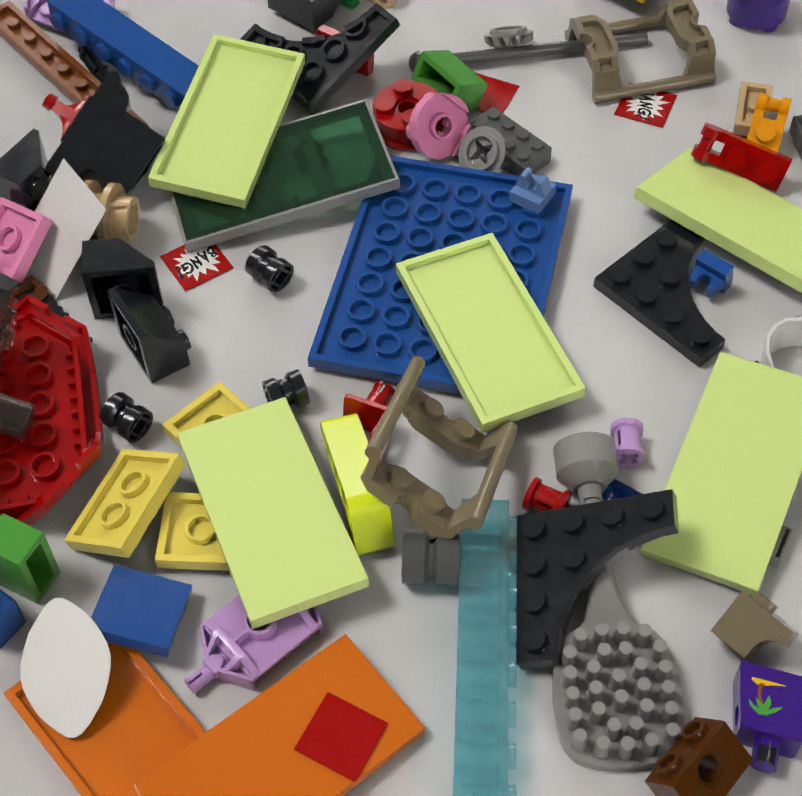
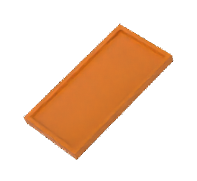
(129, 735)
(256, 744)

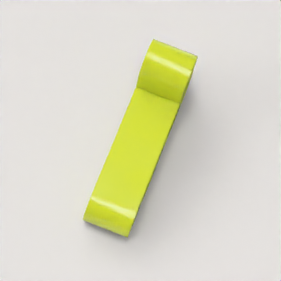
(366, 515)

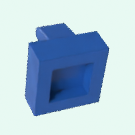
(712, 271)

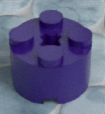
(757, 13)

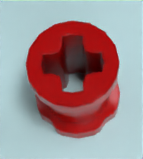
(544, 498)

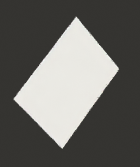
(74, 218)

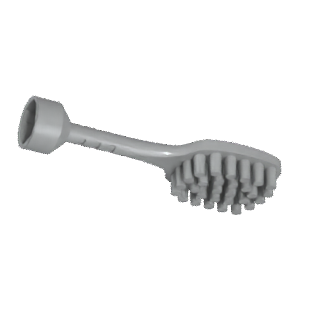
(617, 681)

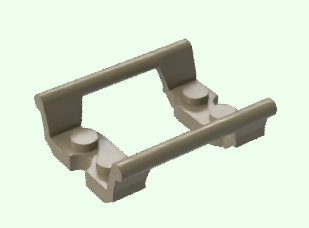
(602, 50)
(457, 437)

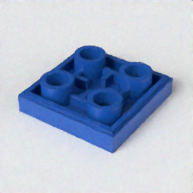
(141, 610)

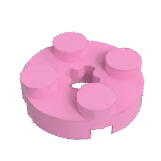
(423, 123)

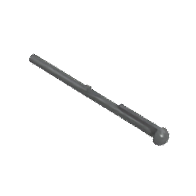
(533, 50)

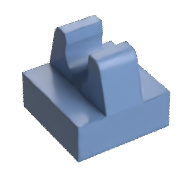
(532, 191)

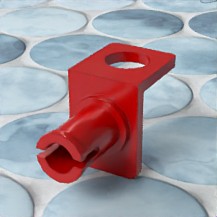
(369, 409)

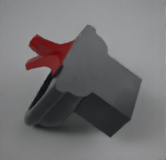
(104, 136)

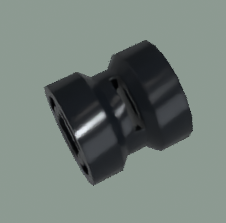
(273, 271)
(291, 387)
(122, 414)

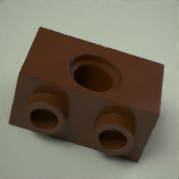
(701, 761)

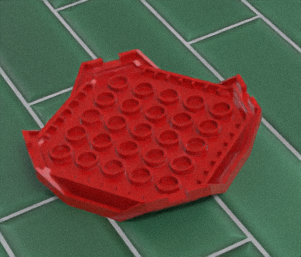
(56, 371)

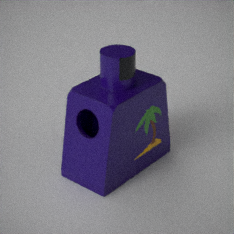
(767, 713)

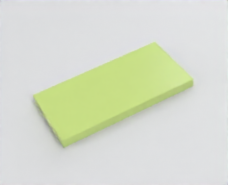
(227, 121)
(730, 214)
(489, 332)
(735, 474)
(271, 512)

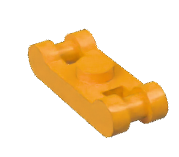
(769, 131)

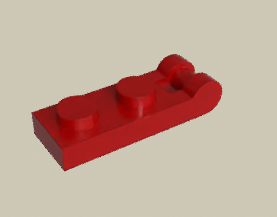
(742, 157)

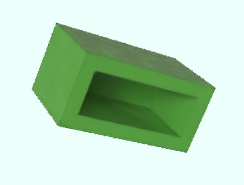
(451, 76)
(25, 559)

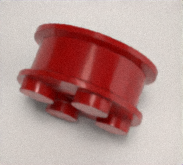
(393, 111)

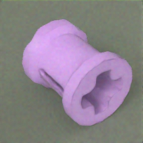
(627, 439)

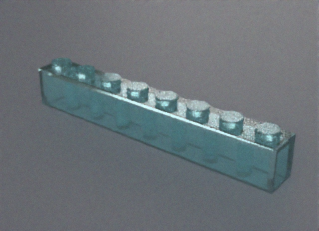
(483, 666)

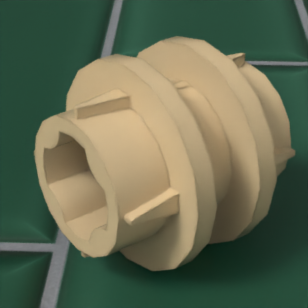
(122, 213)

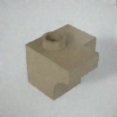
(752, 624)

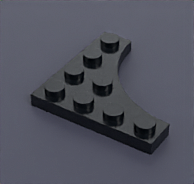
(331, 59)
(655, 291)
(566, 552)

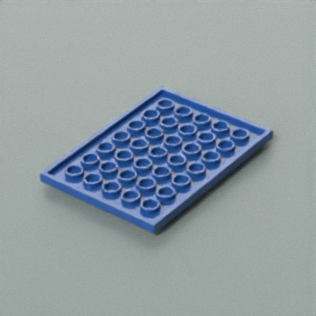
(369, 318)

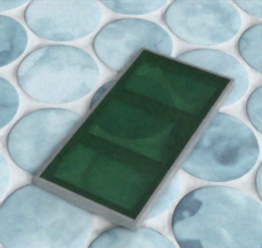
(308, 170)

